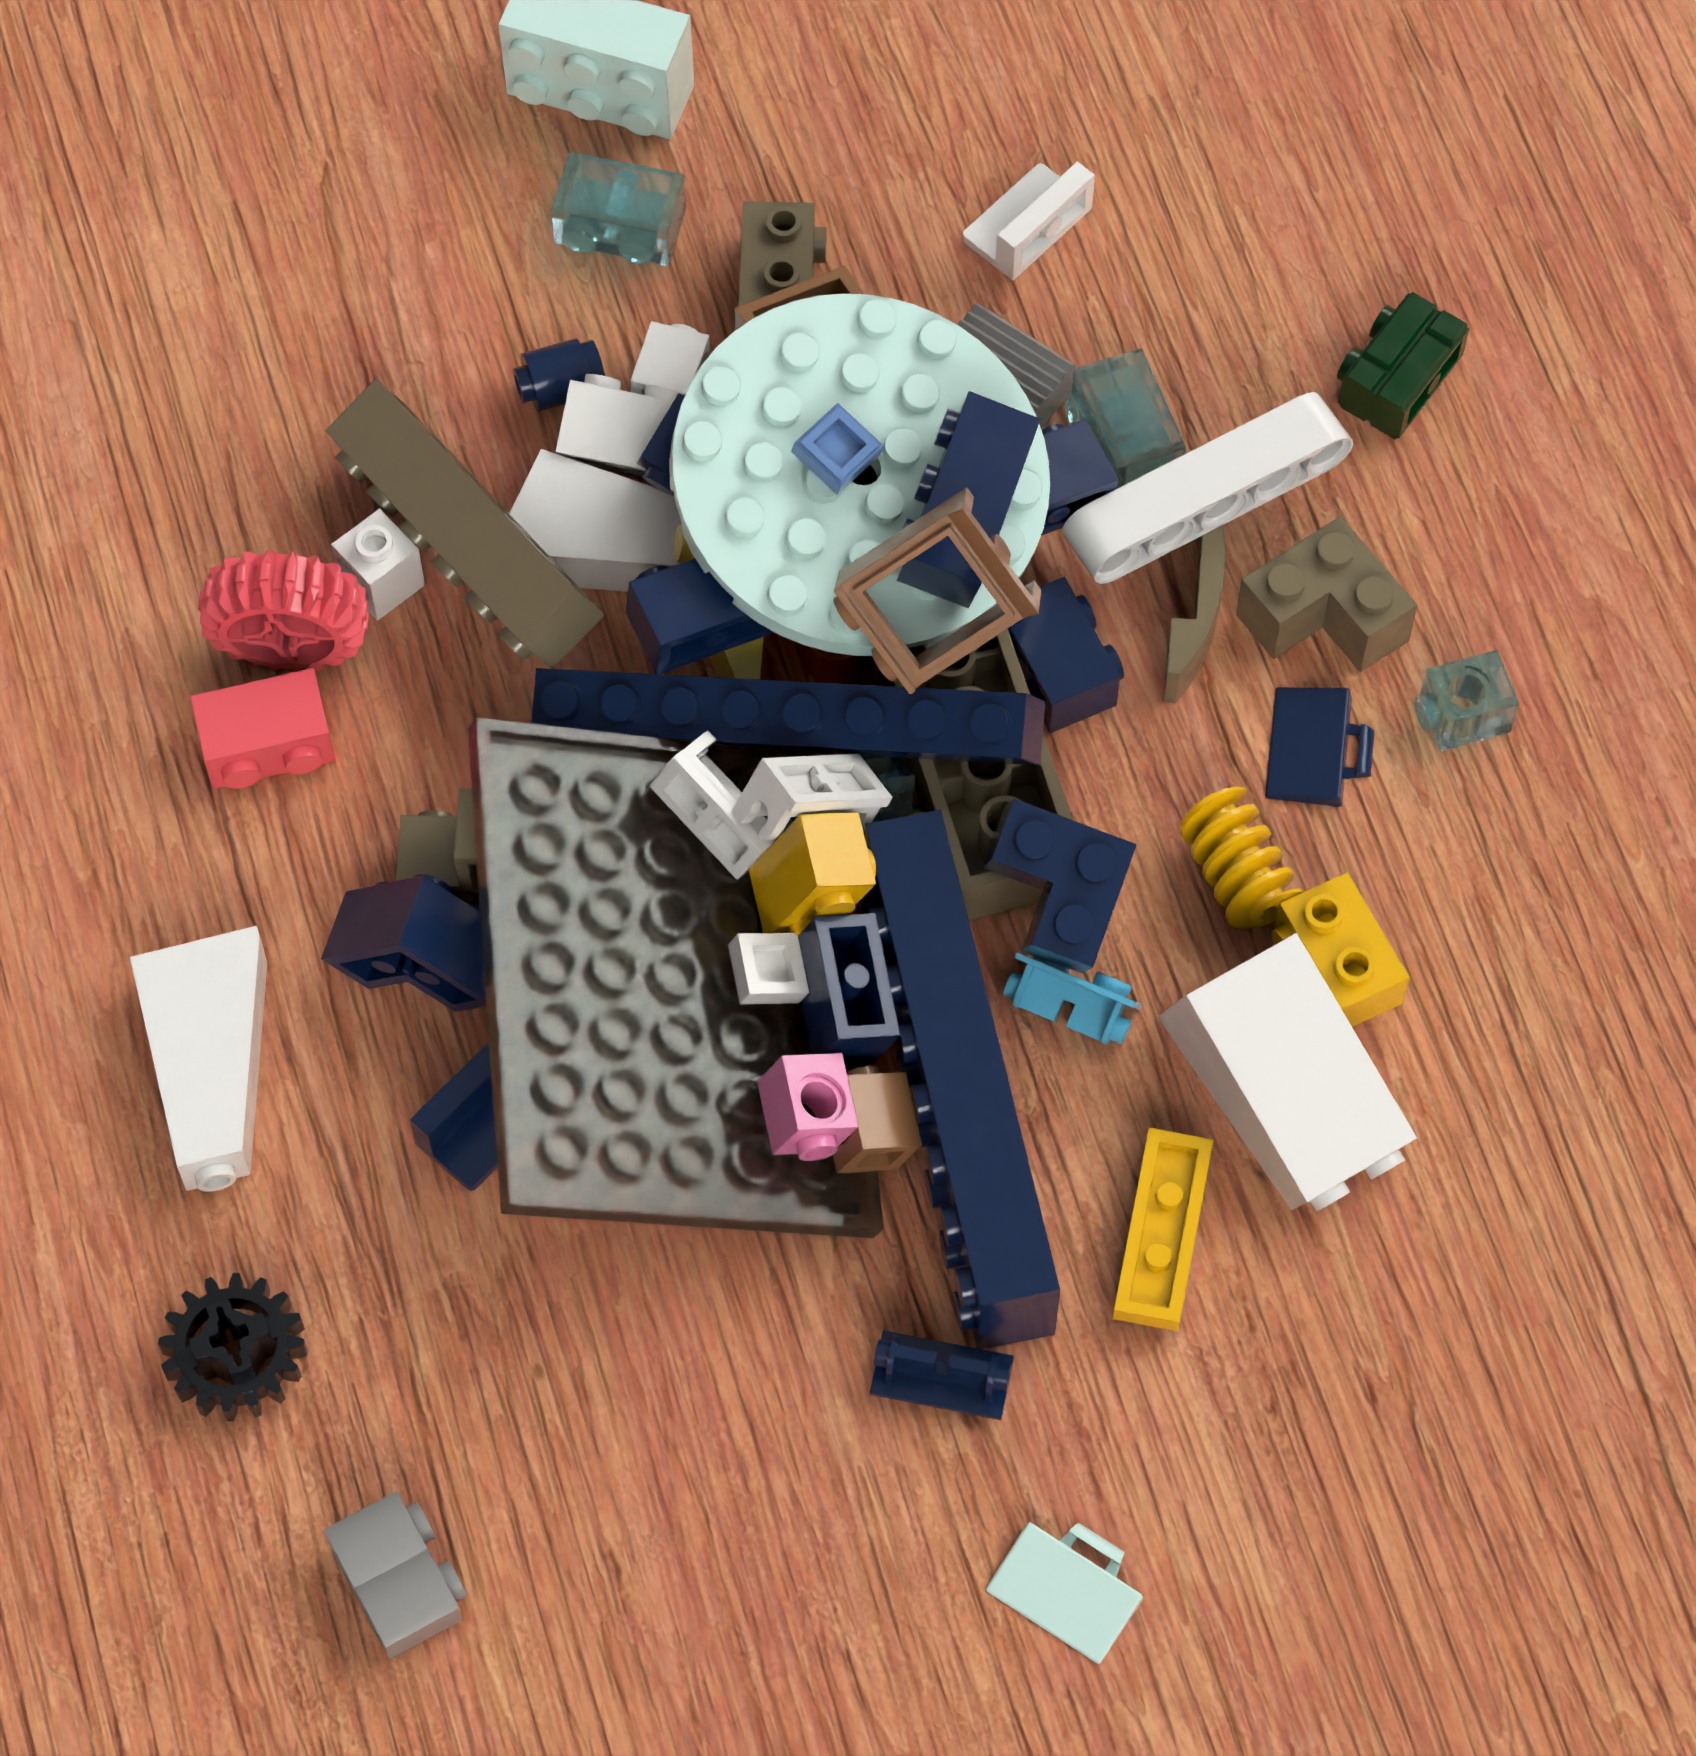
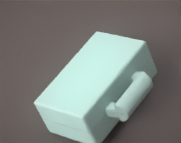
(1066, 1590)

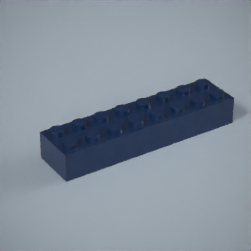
(960, 1088)

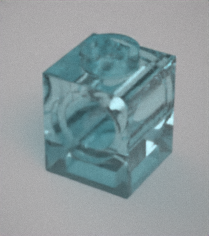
(1481, 681)

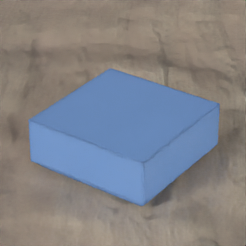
(837, 448)

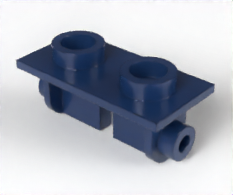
(941, 1375)

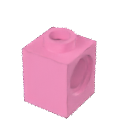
(821, 1085)

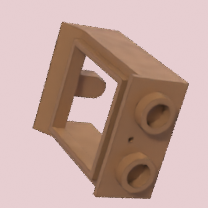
(986, 557)

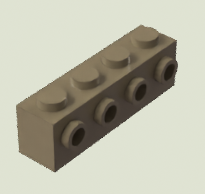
(778, 247)

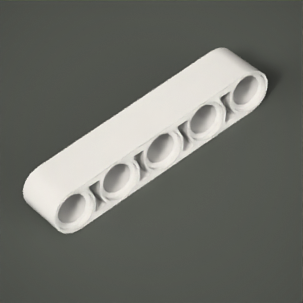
(1207, 487)

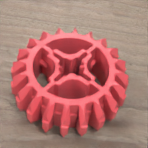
(283, 611)

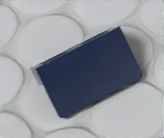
(460, 1125)

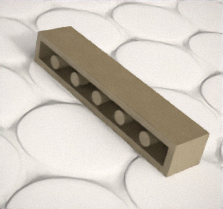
(464, 525)

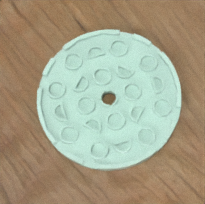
(777, 528)

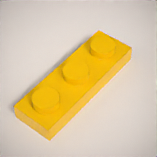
(1163, 1229)

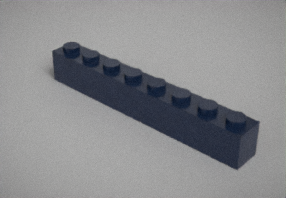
(690, 616)
(797, 715)

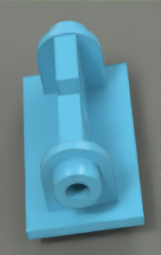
(1096, 1007)

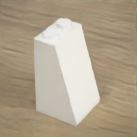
(1290, 1074)

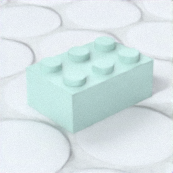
(600, 60)

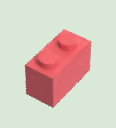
(263, 729)

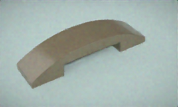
(1192, 638)

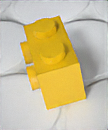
(812, 871)
(1345, 947)

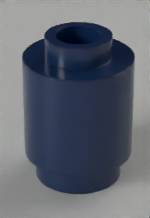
(548, 371)

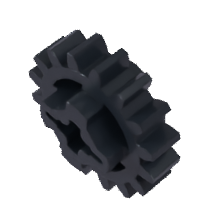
(206, 1355)

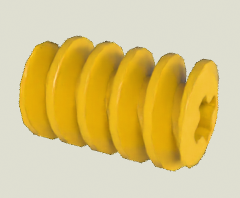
(1234, 859)

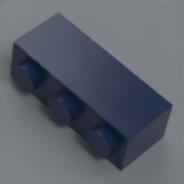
(986, 454)

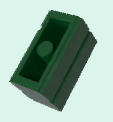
(1401, 364)

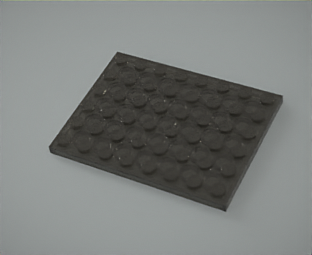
(618, 1001)

